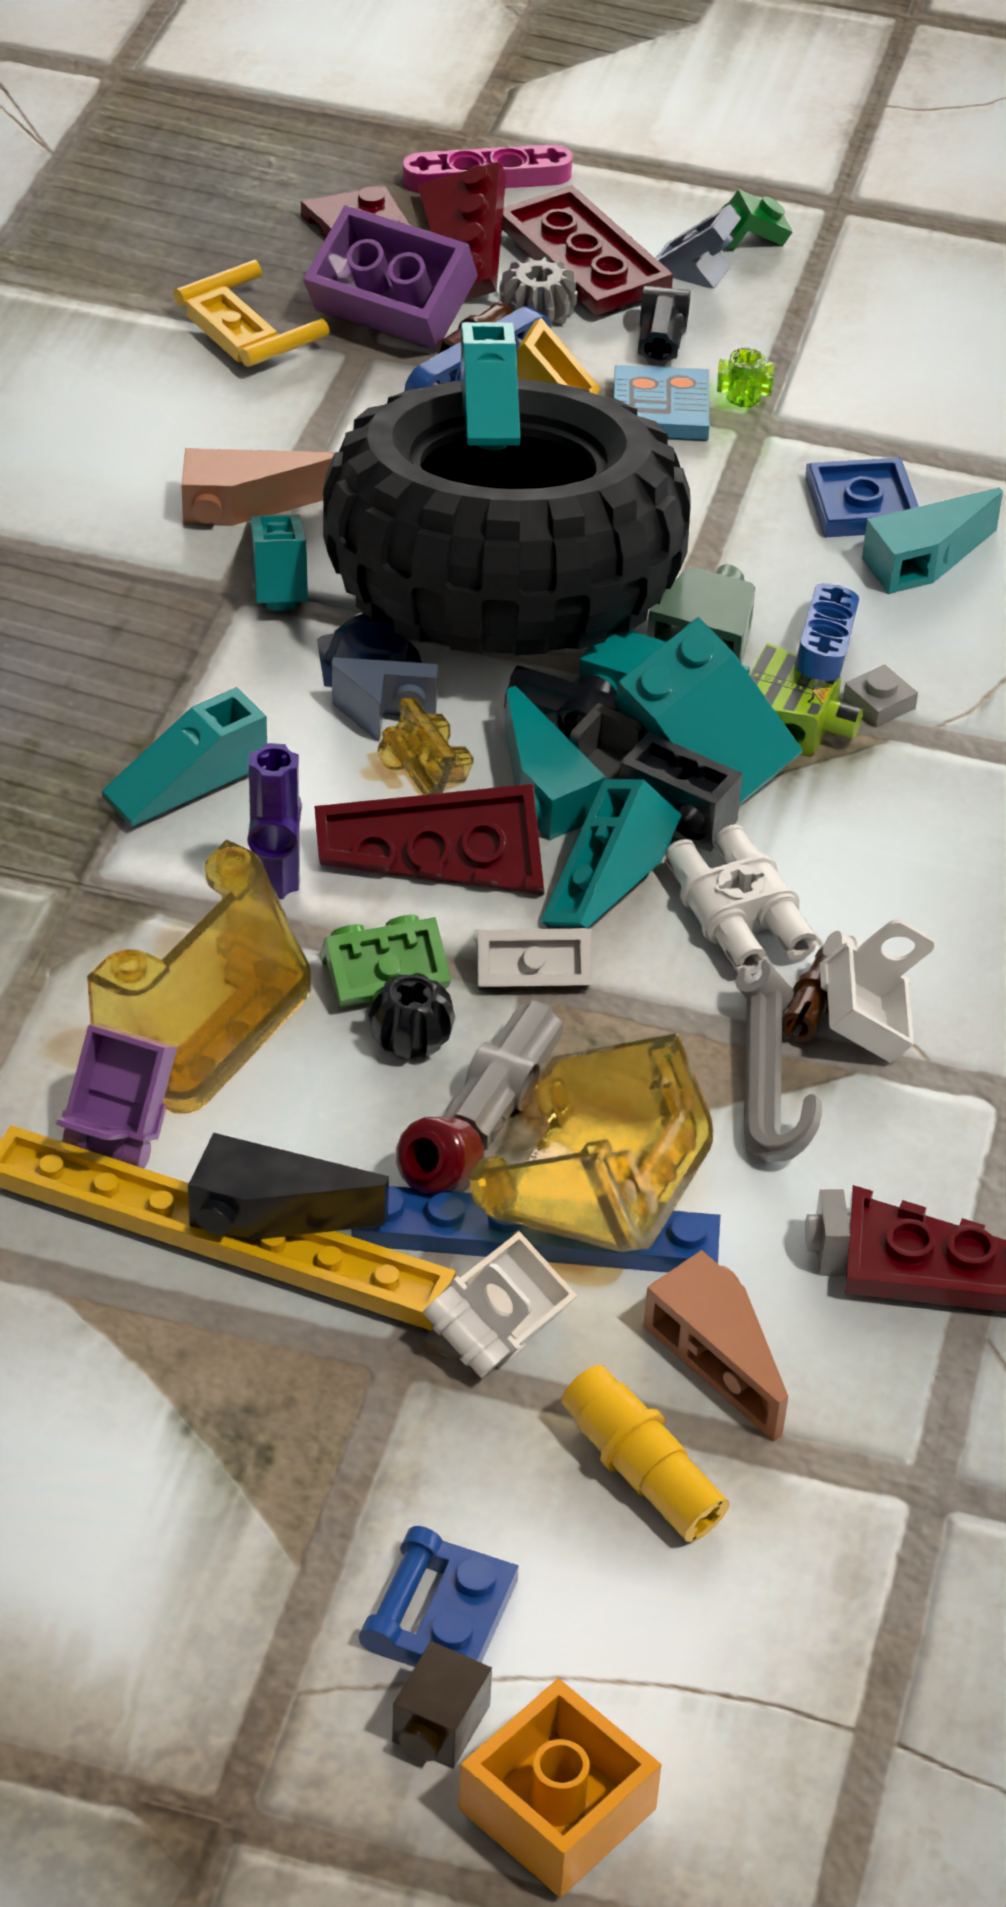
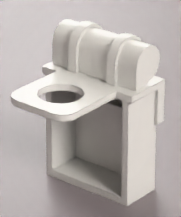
(869, 989)
(499, 1305)

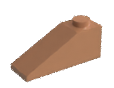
(238, 484)
(713, 1329)

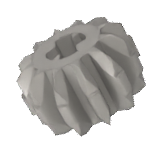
(540, 286)

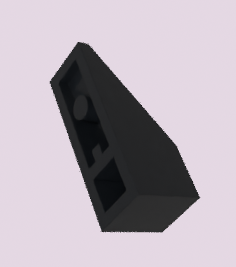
(275, 1193)

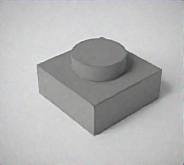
(880, 695)
(829, 1232)

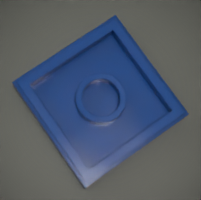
(856, 491)

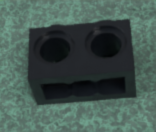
(693, 784)

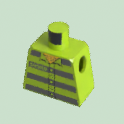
(803, 703)

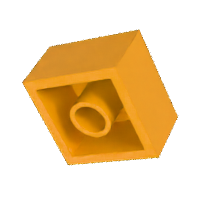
(559, 1787)

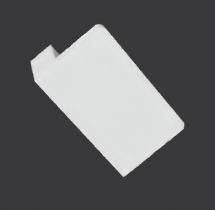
(534, 957)

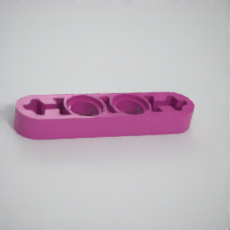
(530, 165)

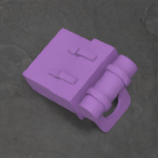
(118, 1094)

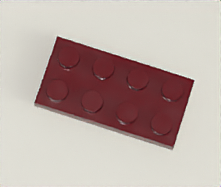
(604, 258)

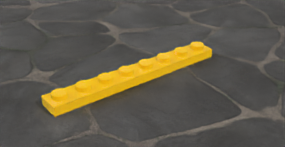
(159, 1209)

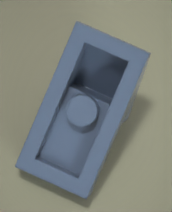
(696, 252)
(375, 687)

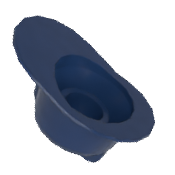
(364, 640)

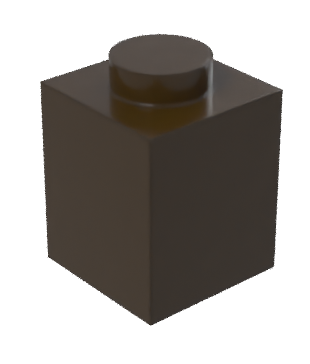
(441, 1705)

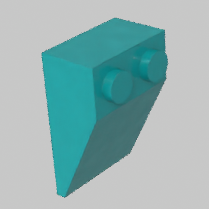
(709, 704)

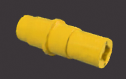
(644, 1452)

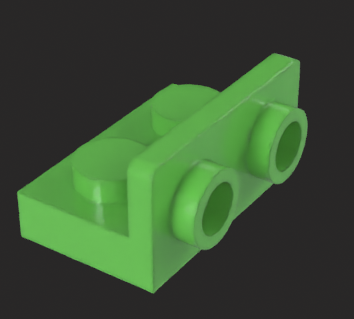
(368, 958)

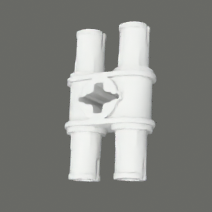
(740, 899)

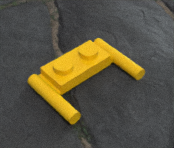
(234, 323)

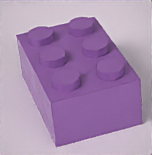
(390, 277)

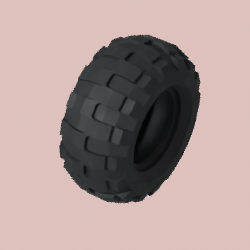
(511, 542)

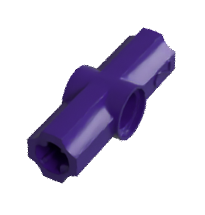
(276, 815)

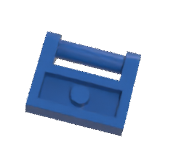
(462, 1608)

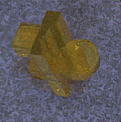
(423, 749)

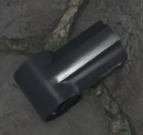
(662, 322)

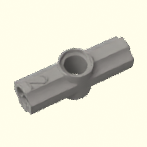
(507, 1071)

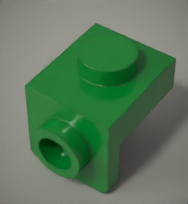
(759, 216)

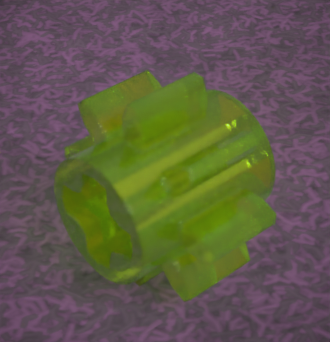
(745, 377)

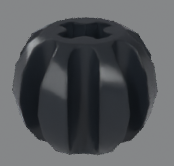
(411, 1016)

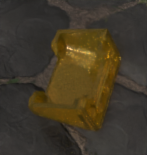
(216, 988)
(616, 1150)

